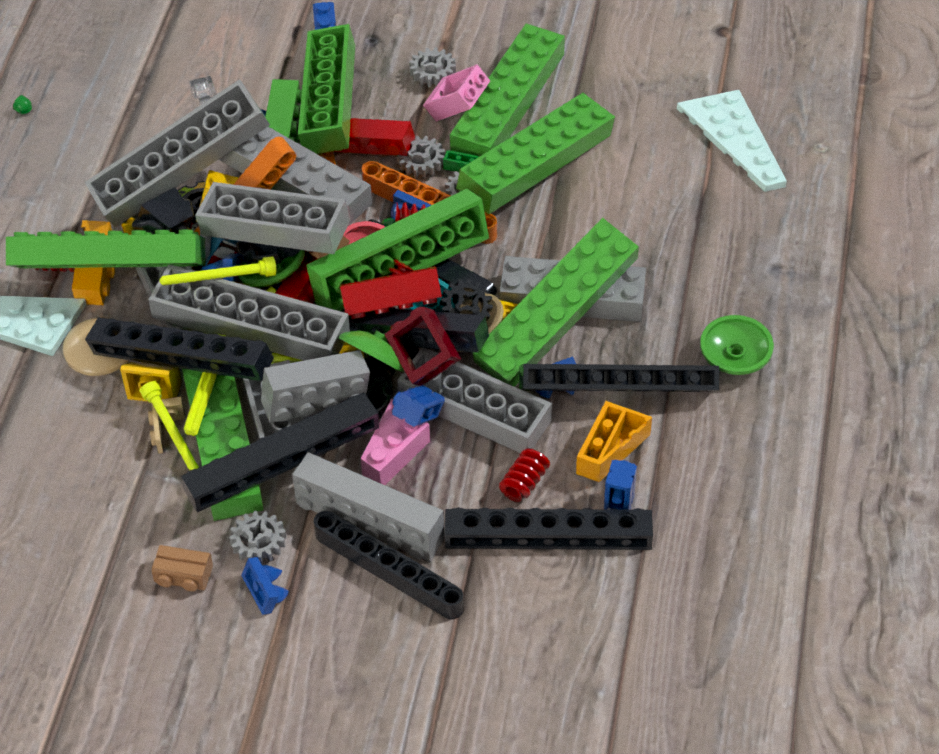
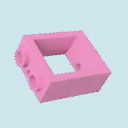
(458, 93)

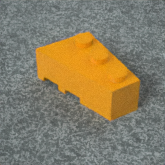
(93, 283)
(612, 437)

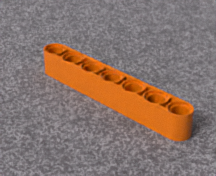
(266, 168)
(387, 181)

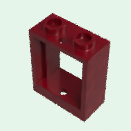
(434, 366)

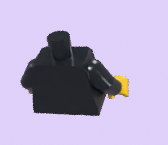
(163, 212)

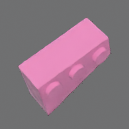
(392, 447)

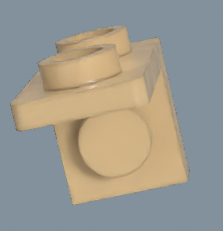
(176, 411)

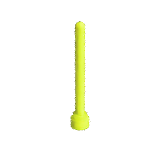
(265, 267)
(152, 392)

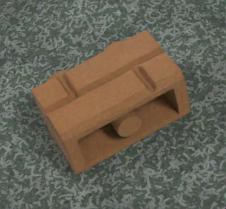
(182, 568)

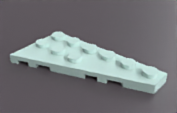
(734, 131)
(38, 321)

